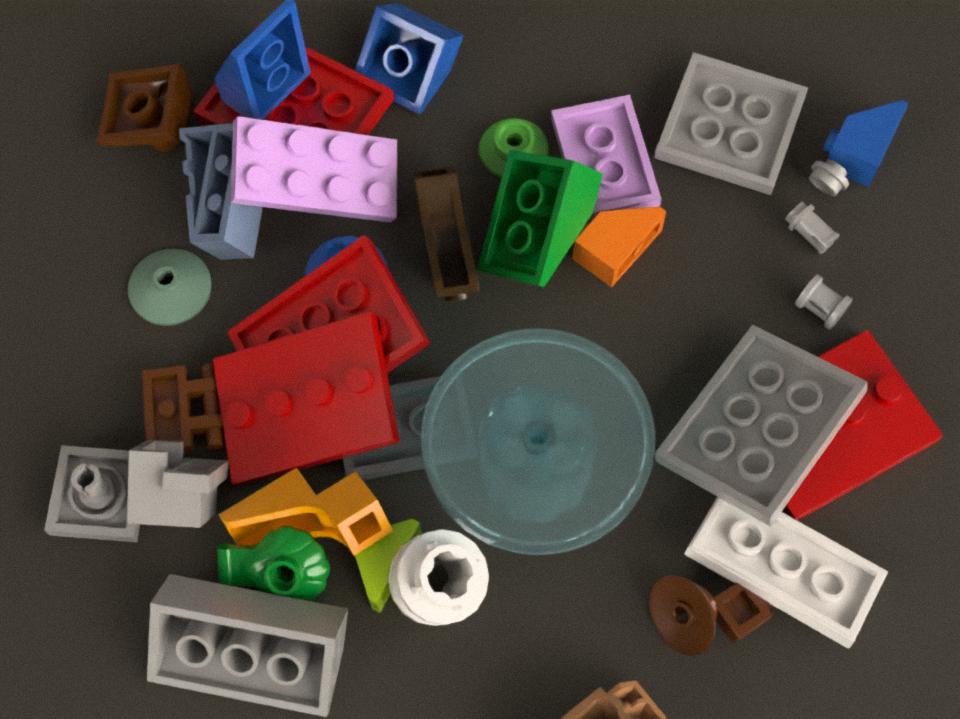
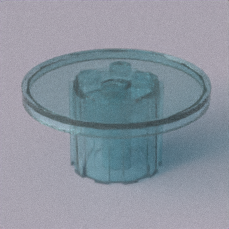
(538, 441)

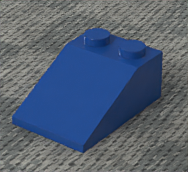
(265, 65)

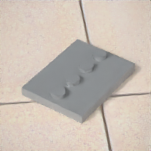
(761, 424)

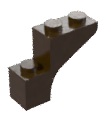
(445, 234)

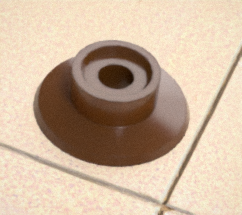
(683, 614)

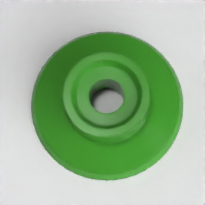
(495, 142)

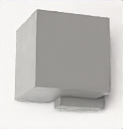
(170, 488)

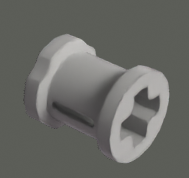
(823, 301)

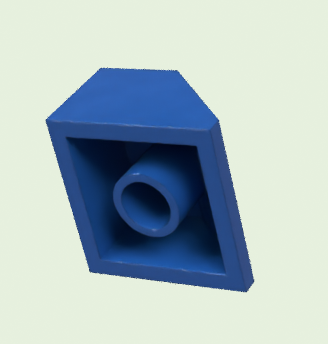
(408, 54)

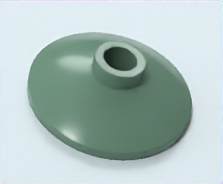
(172, 302)

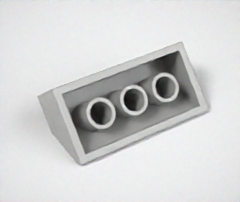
(245, 644)

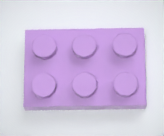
(610, 141)

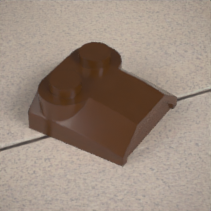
(146, 107)

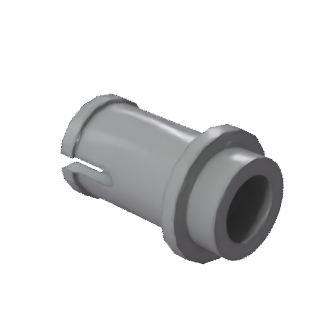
(811, 227)

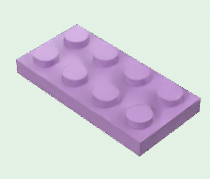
(313, 170)

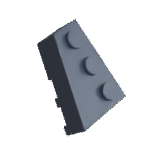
(213, 221)

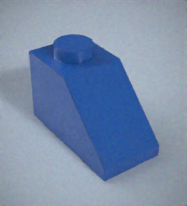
(864, 140)

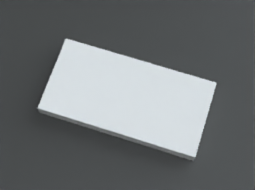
(790, 569)

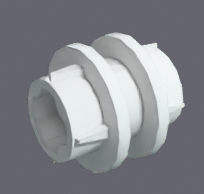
(465, 571)

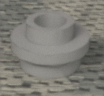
(829, 177)

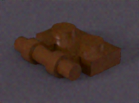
(168, 406)

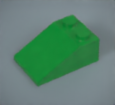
(537, 216)

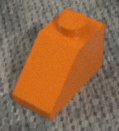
(616, 240)

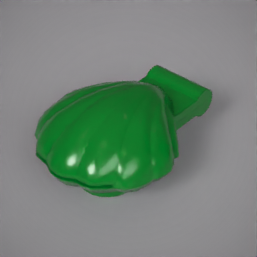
(281, 564)

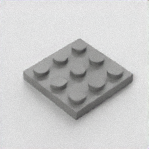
(731, 123)

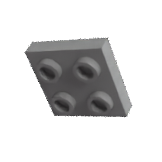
(91, 495)

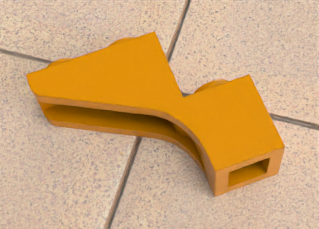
(340, 512)

